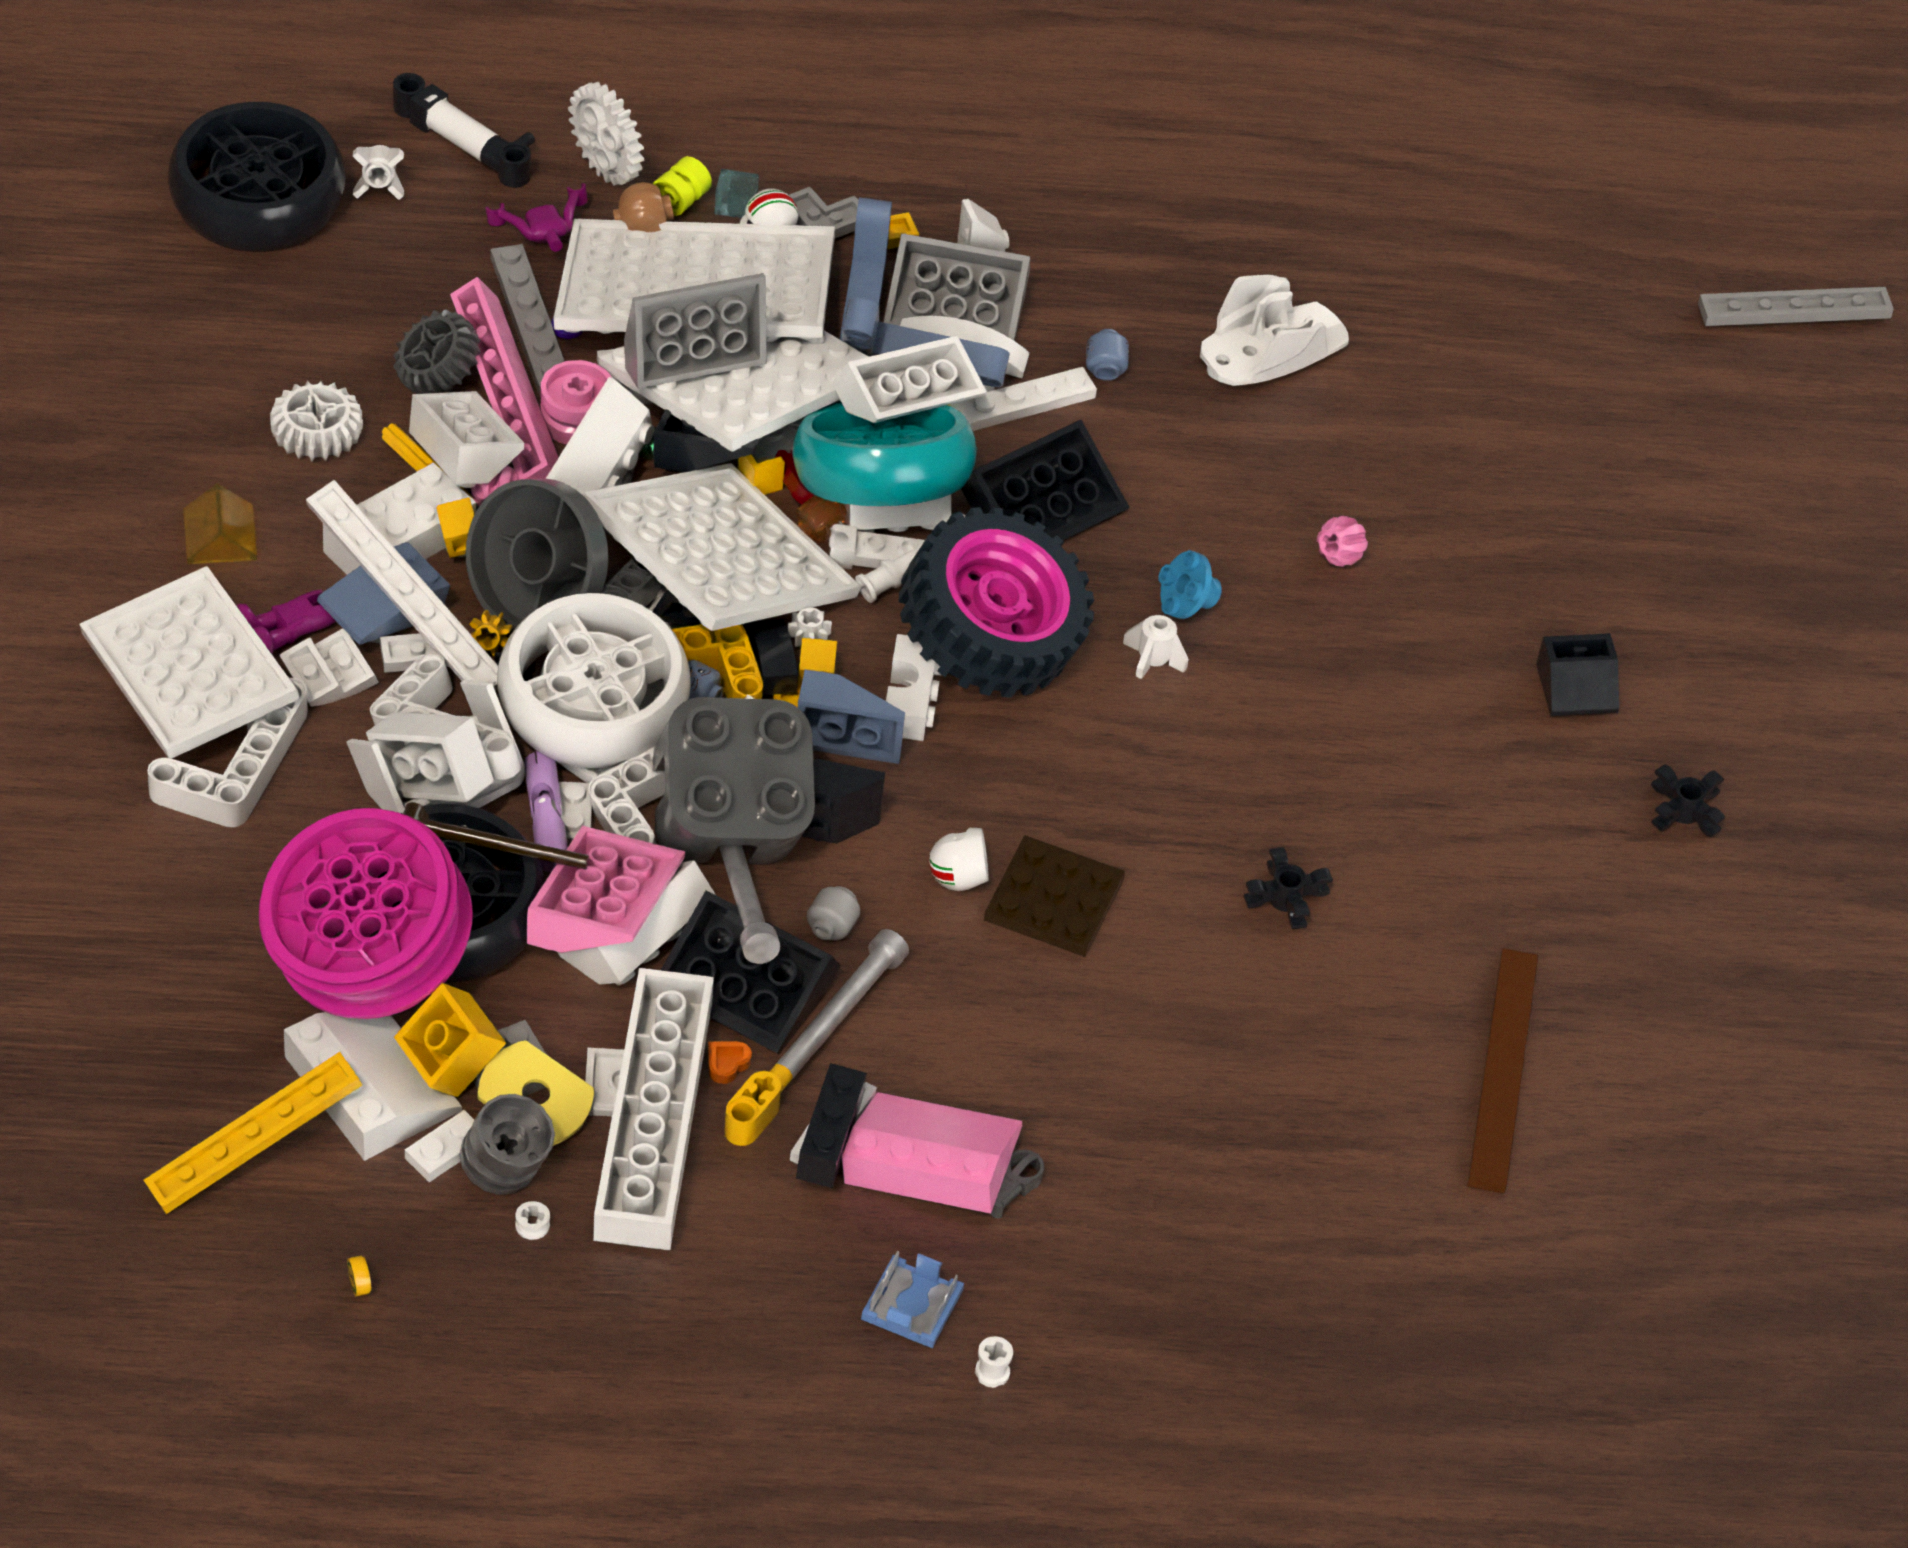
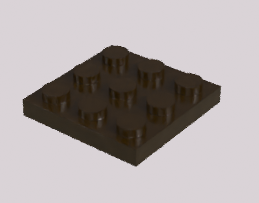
(1054, 896)

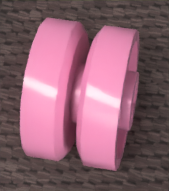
(568, 394)

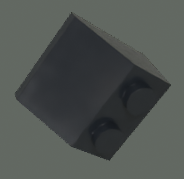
(845, 801)

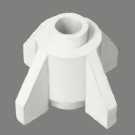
(378, 169)
(1157, 643)

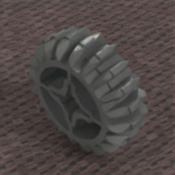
(437, 353)

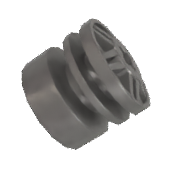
(507, 1144)

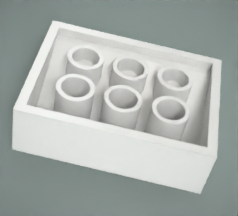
(393, 1094)

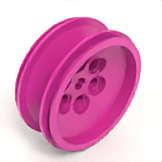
(416, 940)

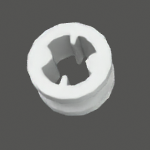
(528, 1230)

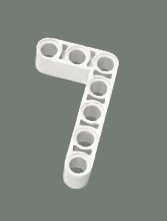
(423, 690)
(231, 796)
(626, 796)

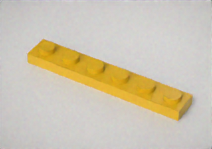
(252, 1132)

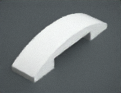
(972, 332)

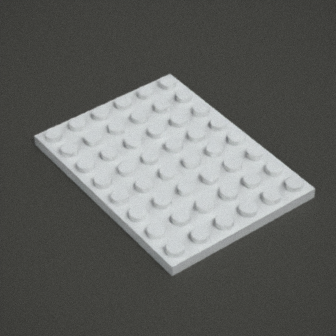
(613, 264)

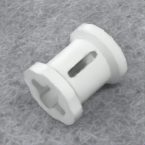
(994, 1357)

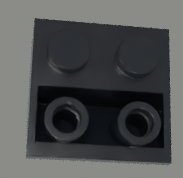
(1579, 674)

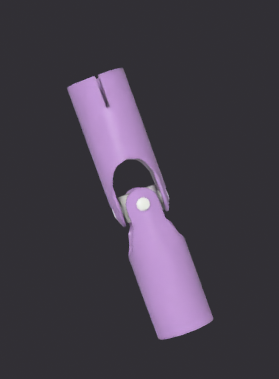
(545, 803)

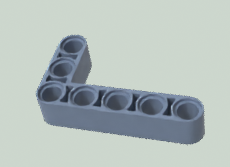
(869, 251)
(873, 338)

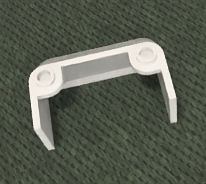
(377, 778)

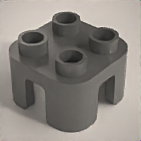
(735, 778)

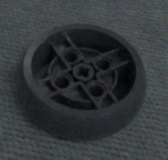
(256, 176)
(493, 892)

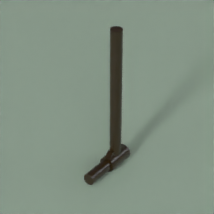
(497, 841)

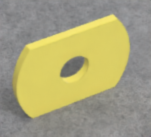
(524, 1064)

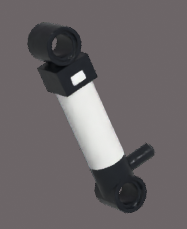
(430, 110)

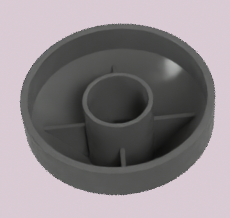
(533, 547)

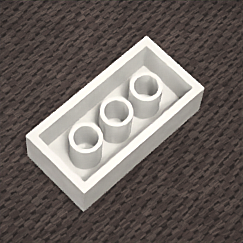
(404, 515)

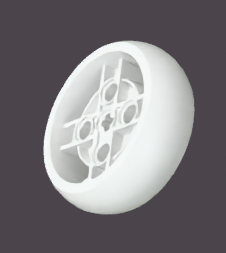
(592, 679)

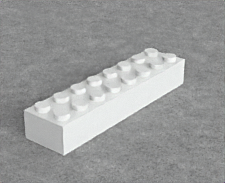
(653, 1109)

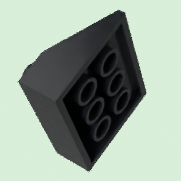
(685, 449)
(1051, 483)
(750, 998)

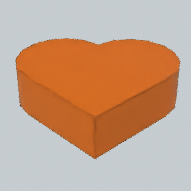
(727, 1059)

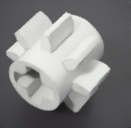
(809, 624)

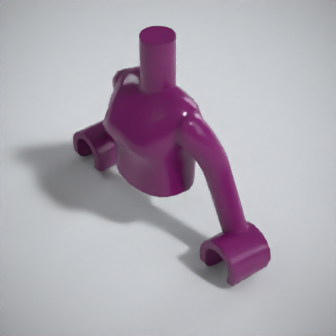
(542, 222)

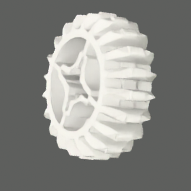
(316, 420)

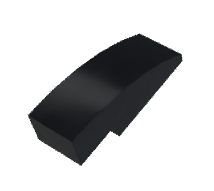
(774, 656)

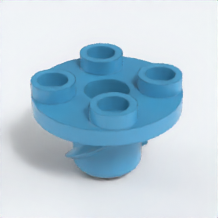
(1188, 585)

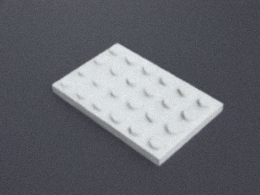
(189, 662)

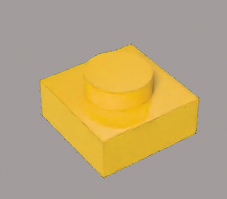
(900, 224)

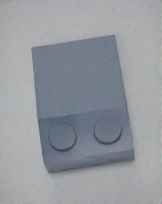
(366, 610)
(850, 718)

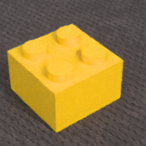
(449, 1040)

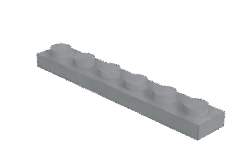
(1795, 306)
(526, 310)

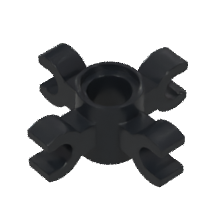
(1687, 800)
(1288, 888)

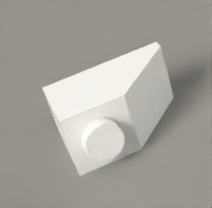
(980, 228)

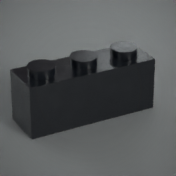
(831, 1125)

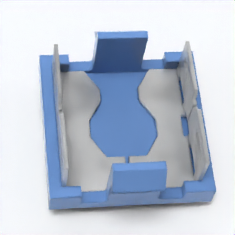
(913, 1299)

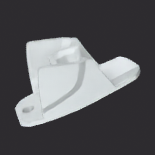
(1267, 335)

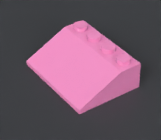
(607, 899)
(930, 1152)

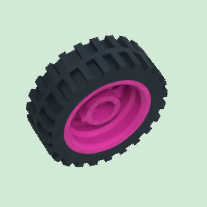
(1013, 617)

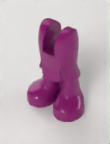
(289, 619)

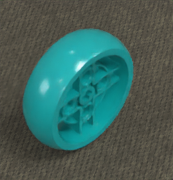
(884, 461)

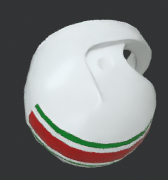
(771, 208)
(960, 860)

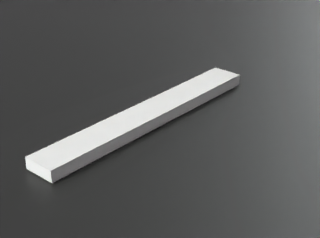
(402, 585)

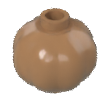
(644, 207)

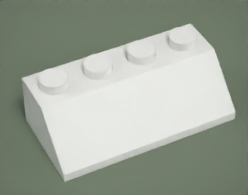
(908, 381)
(463, 436)
(605, 441)
(665, 923)

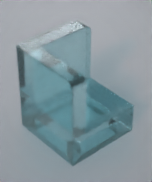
(734, 192)

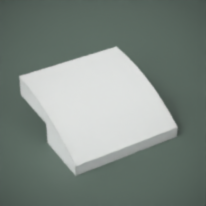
(329, 668)

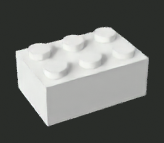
(433, 755)

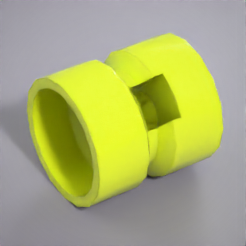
(684, 183)

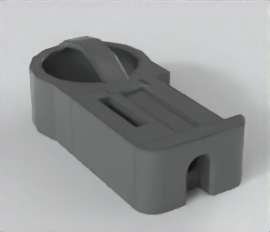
(1015, 1184)

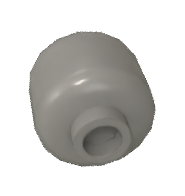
(833, 913)

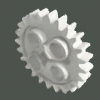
(606, 133)

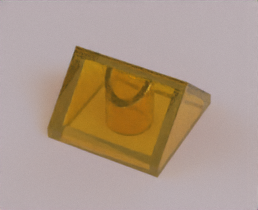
(219, 528)

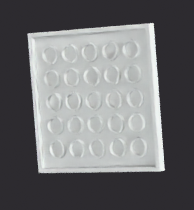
(751, 400)
(721, 546)

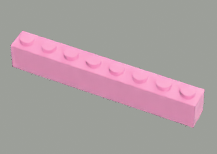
(506, 379)

